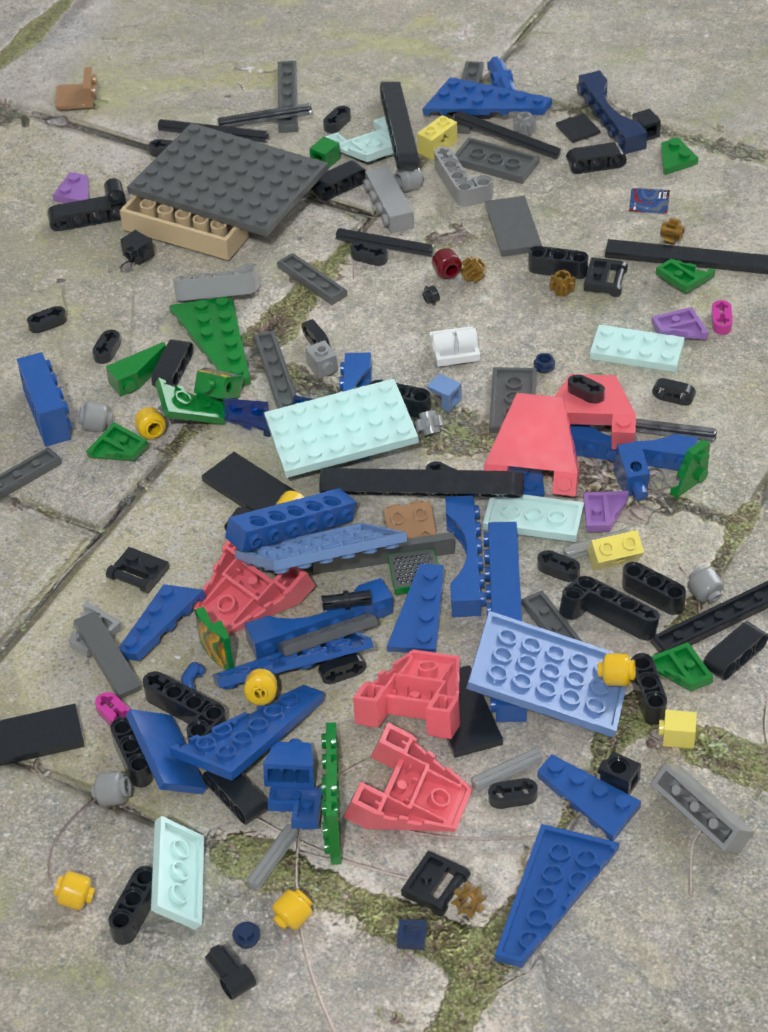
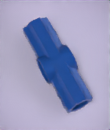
(499, 74)

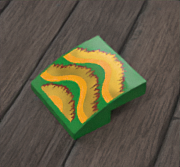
(214, 639)

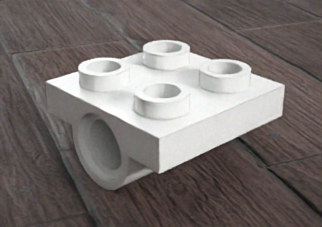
(455, 346)

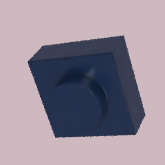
(411, 934)

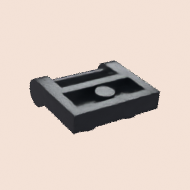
(598, 275)
(140, 565)
(427, 879)

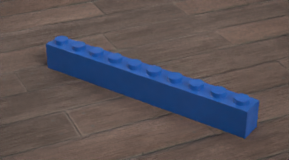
(504, 594)

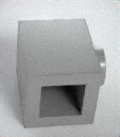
(321, 359)

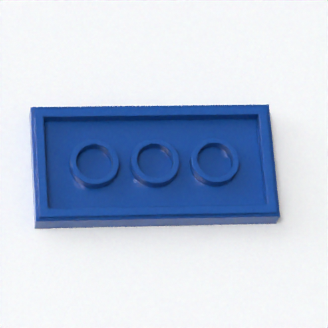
(155, 735)

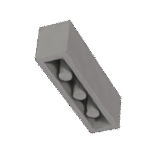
(388, 199)
(702, 808)

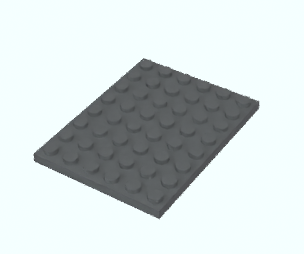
(228, 179)

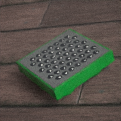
(405, 565)

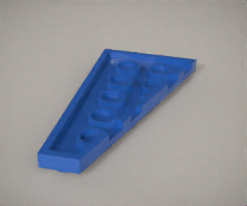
(482, 99)
(303, 659)
(246, 737)
(553, 881)

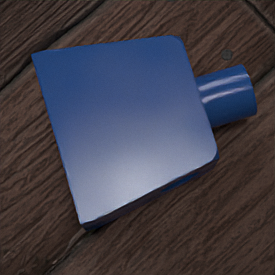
(633, 477)
(289, 765)

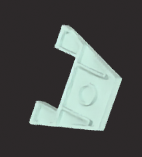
(368, 146)

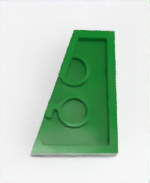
(186, 406)

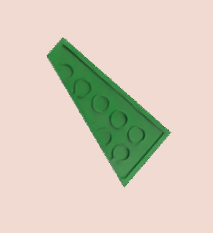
(215, 332)
(331, 796)

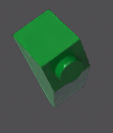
(134, 371)

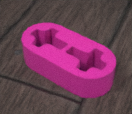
(718, 317)
(105, 712)

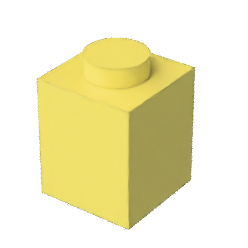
(678, 729)

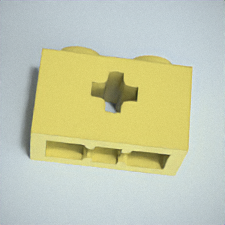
(437, 134)
(615, 550)

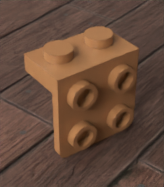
(77, 95)
(413, 519)

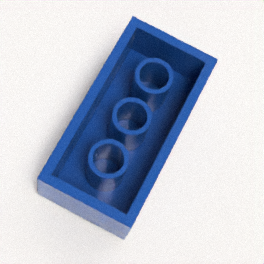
(45, 399)

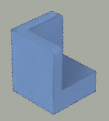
(448, 390)

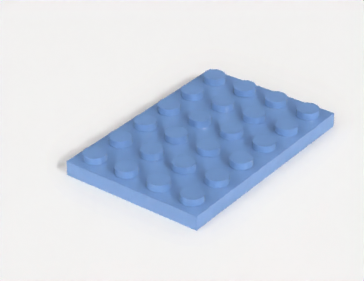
(322, 547)
(545, 674)

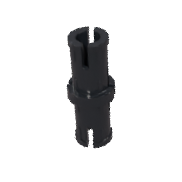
(346, 600)

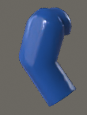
(192, 671)

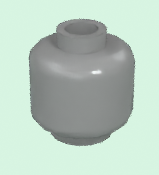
(409, 179)
(94, 416)
(705, 584)
(111, 788)

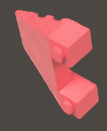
(612, 411)
(537, 437)
(244, 593)
(416, 687)
(418, 792)

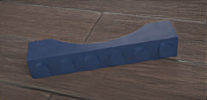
(623, 130)

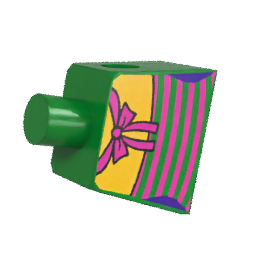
(214, 383)

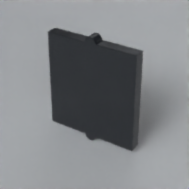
(578, 128)

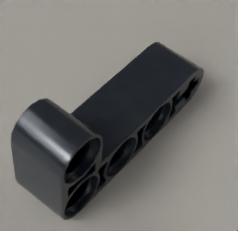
(89, 211)
(609, 605)
(183, 703)

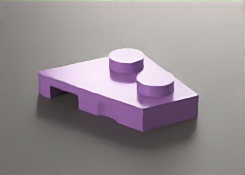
(72, 189)
(680, 323)
(603, 509)

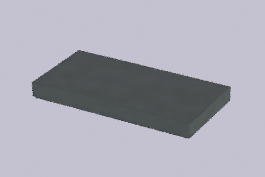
(496, 160)
(512, 225)
(505, 386)

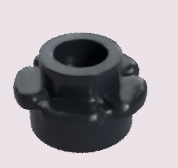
(431, 295)

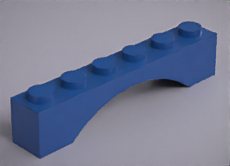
(356, 372)
(659, 453)
(465, 588)
(268, 631)

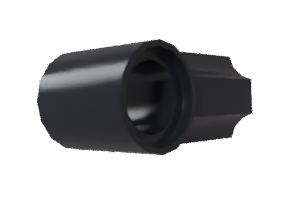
(233, 976)

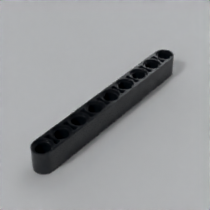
(399, 126)
(423, 482)

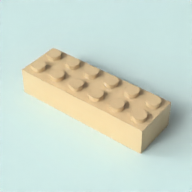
(181, 228)

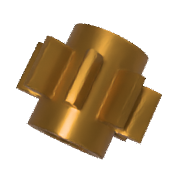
(672, 230)
(473, 269)
(562, 283)
(475, 904)

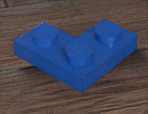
(301, 801)

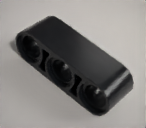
(596, 158)
(339, 180)
(549, 260)
(173, 362)
(415, 398)
(653, 588)
(735, 650)
(649, 689)
(130, 753)
(237, 795)
(132, 917)

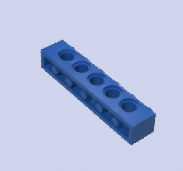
(290, 519)

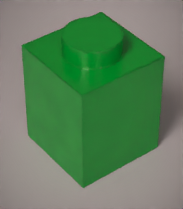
(326, 151)

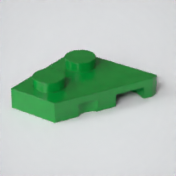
(676, 156)
(683, 275)
(117, 444)
(693, 469)
(683, 667)

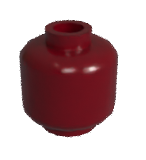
(446, 263)

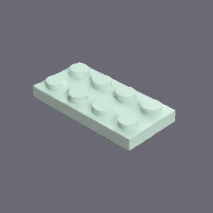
(637, 348)
(538, 516)
(177, 873)

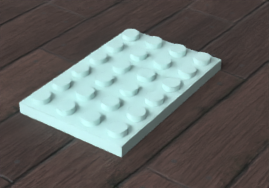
(340, 427)

